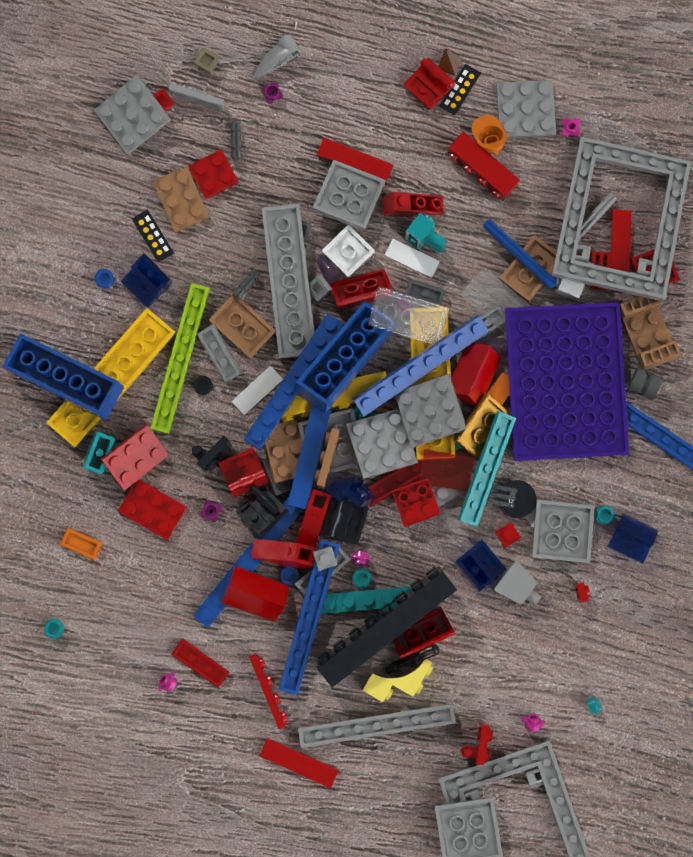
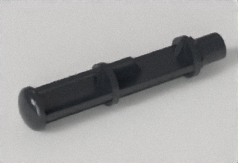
(412, 659)

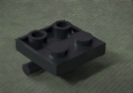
(208, 459)
(261, 510)
(344, 521)

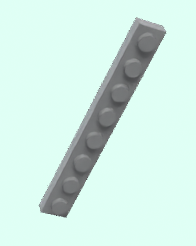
(376, 725)

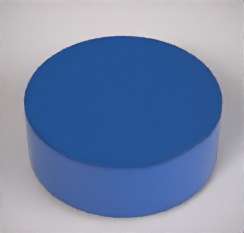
(104, 278)
(289, 575)

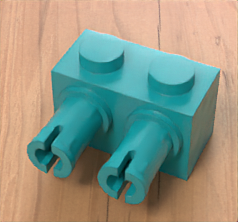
(423, 232)
(99, 447)

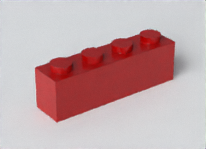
(483, 166)

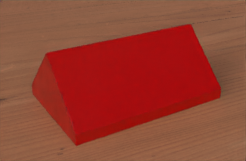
(360, 288)
(474, 372)
(255, 594)
(423, 633)

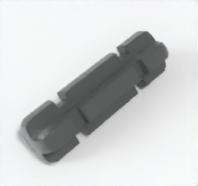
(235, 128)
(246, 284)

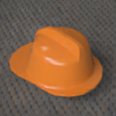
(489, 133)

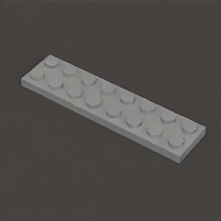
(288, 278)

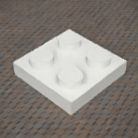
(348, 251)

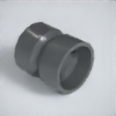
(645, 383)

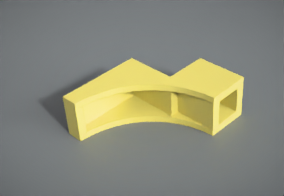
(411, 683)

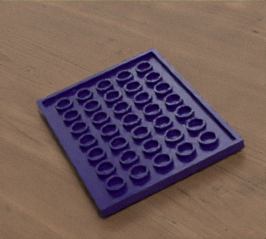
(566, 381)

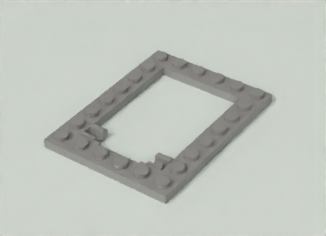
(577, 268)
(529, 761)

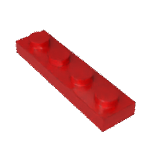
(272, 698)

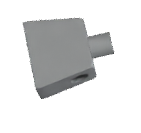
(517, 585)

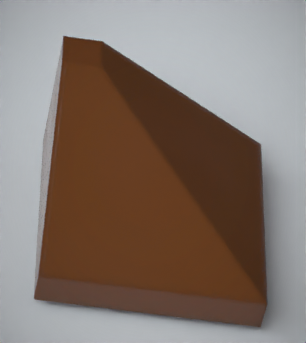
(449, 62)

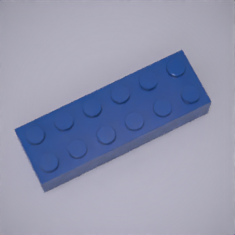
(341, 360)
(63, 376)

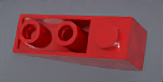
(411, 204)
(314, 518)
(283, 553)

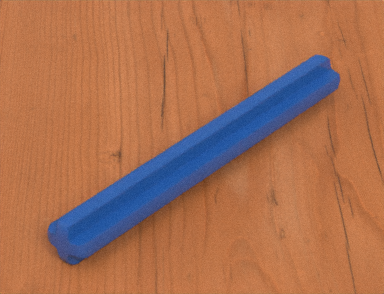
(520, 254)

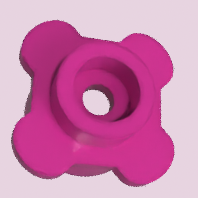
(567, 132)
(360, 558)
(167, 682)
(532, 722)

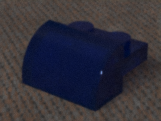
(146, 280)
(351, 489)
(632, 538)
(480, 565)

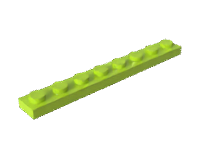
(180, 358)

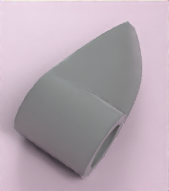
(279, 55)

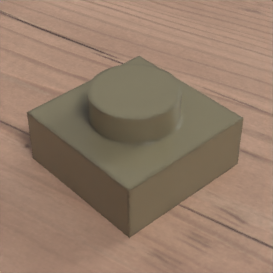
(207, 60)

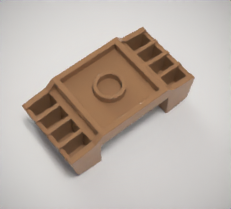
(648, 332)

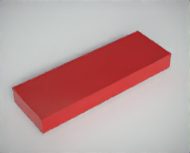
(200, 663)

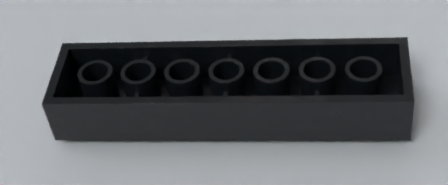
(385, 626)

